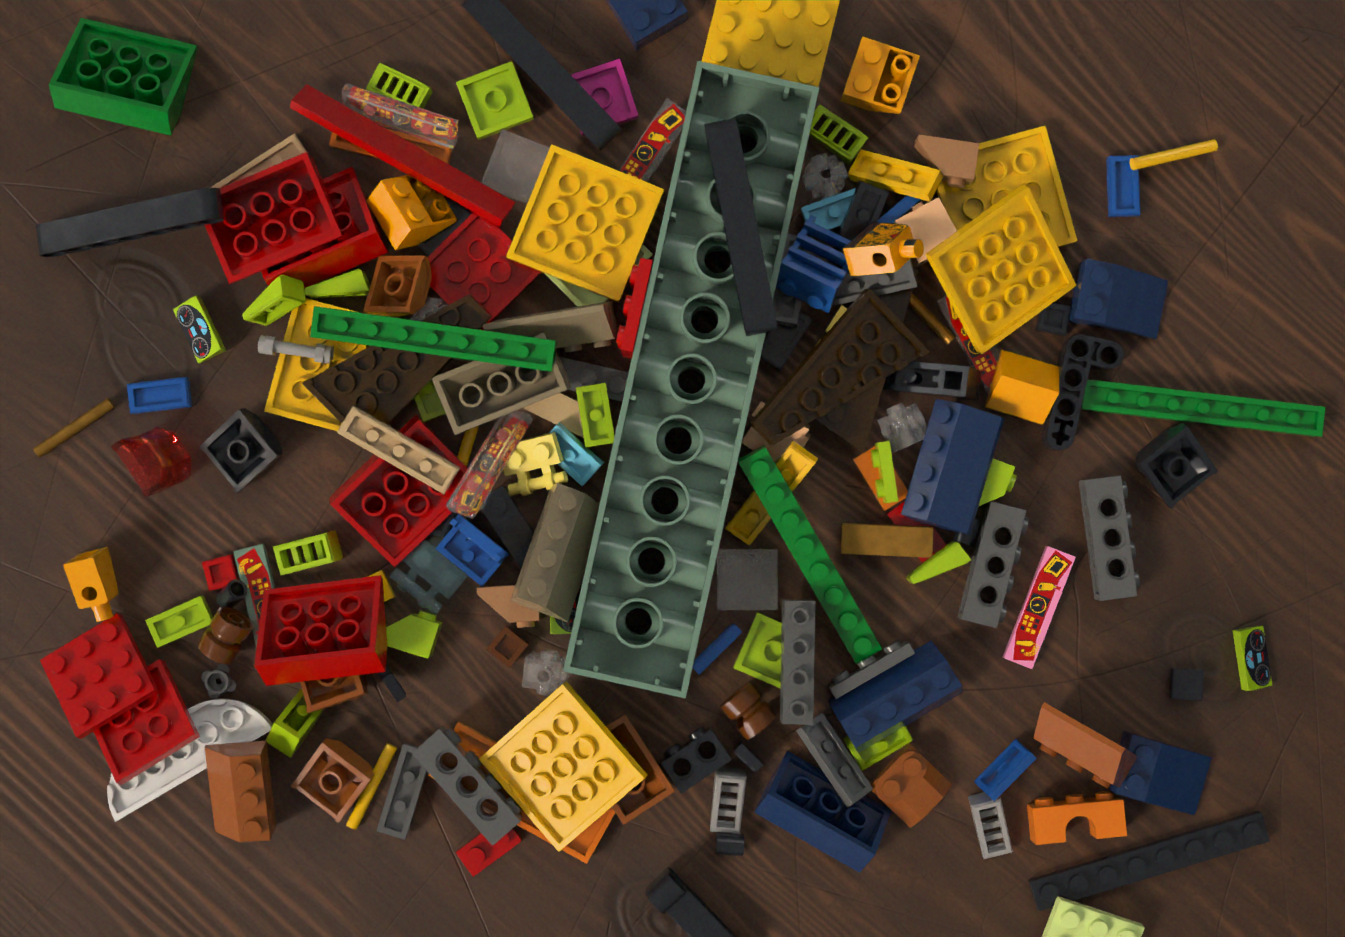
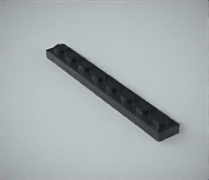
(1150, 860)

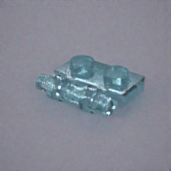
(435, 569)

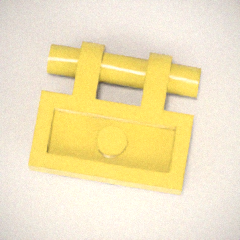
(531, 454)

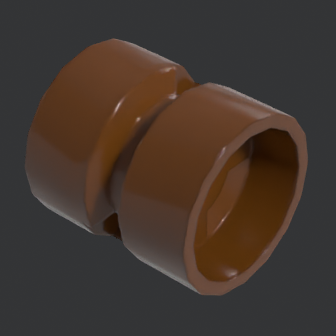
(223, 638)
(748, 711)

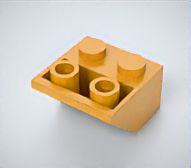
(879, 77)
(409, 211)

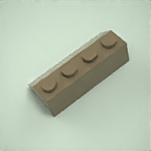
(568, 326)
(490, 390)
(557, 553)

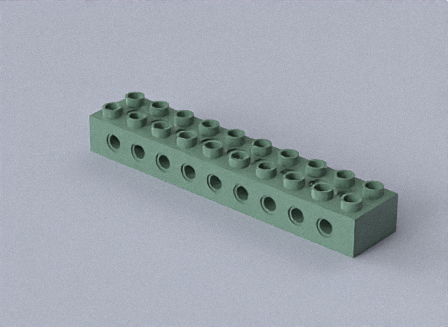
(680, 285)

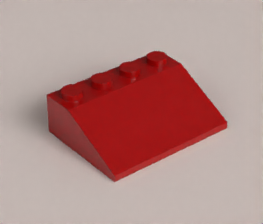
(273, 218)
(360, 238)
(391, 505)
(322, 631)

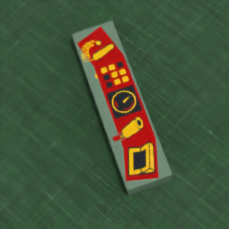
(257, 575)

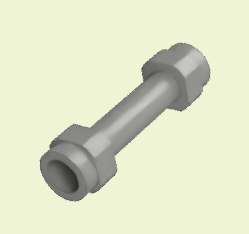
(270, 346)

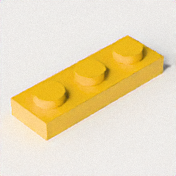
(895, 175)

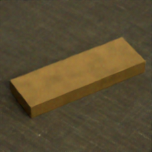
(887, 540)

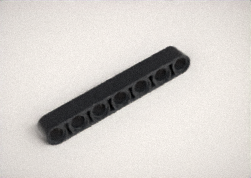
(544, 70)
(130, 222)
(740, 227)

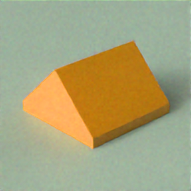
(1023, 387)

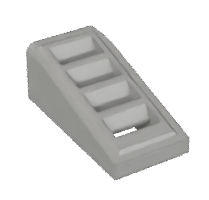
(731, 776)
(981, 807)

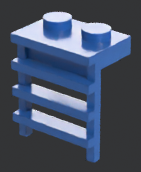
(809, 276)
(472, 550)

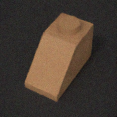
(953, 157)
(499, 599)

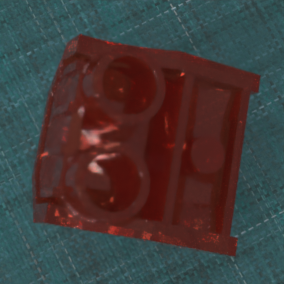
(155, 460)

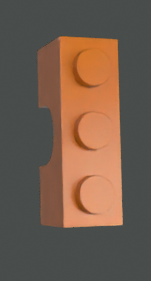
(1050, 817)

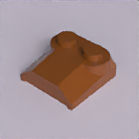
(399, 286)
(333, 691)
(334, 778)
(910, 785)

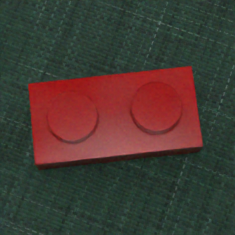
(480, 853)

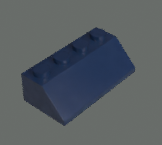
(952, 466)
(896, 697)
(809, 807)

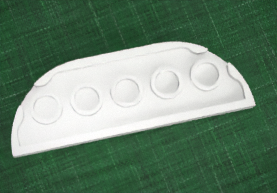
(217, 723)

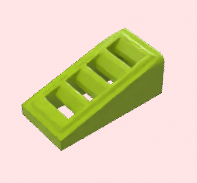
(422, 96)
(837, 149)
(349, 284)
(277, 300)
(326, 547)
(943, 561)

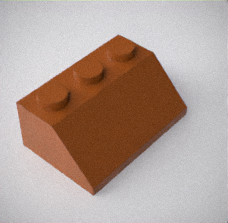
(1082, 747)
(241, 790)
(649, 790)

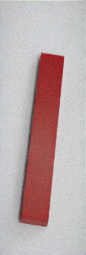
(402, 155)

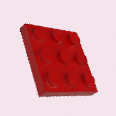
(476, 265)
(633, 307)
(99, 676)
(147, 730)

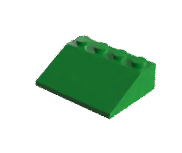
(123, 76)

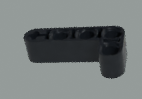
(1074, 395)
(685, 907)

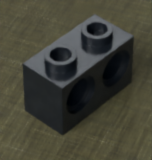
(700, 765)

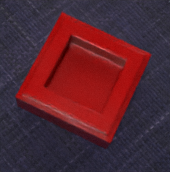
(220, 571)

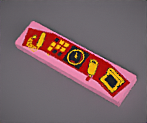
(1039, 607)

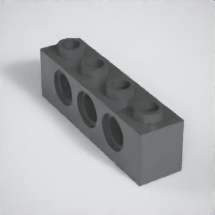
(986, 547)
(1100, 554)
(797, 661)
(491, 825)

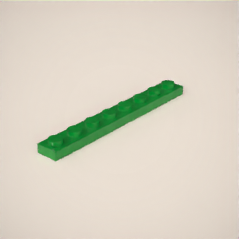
(434, 338)
(1203, 408)
(809, 553)

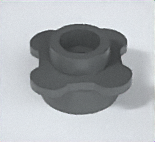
(214, 689)

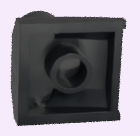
(242, 448)
(1174, 464)

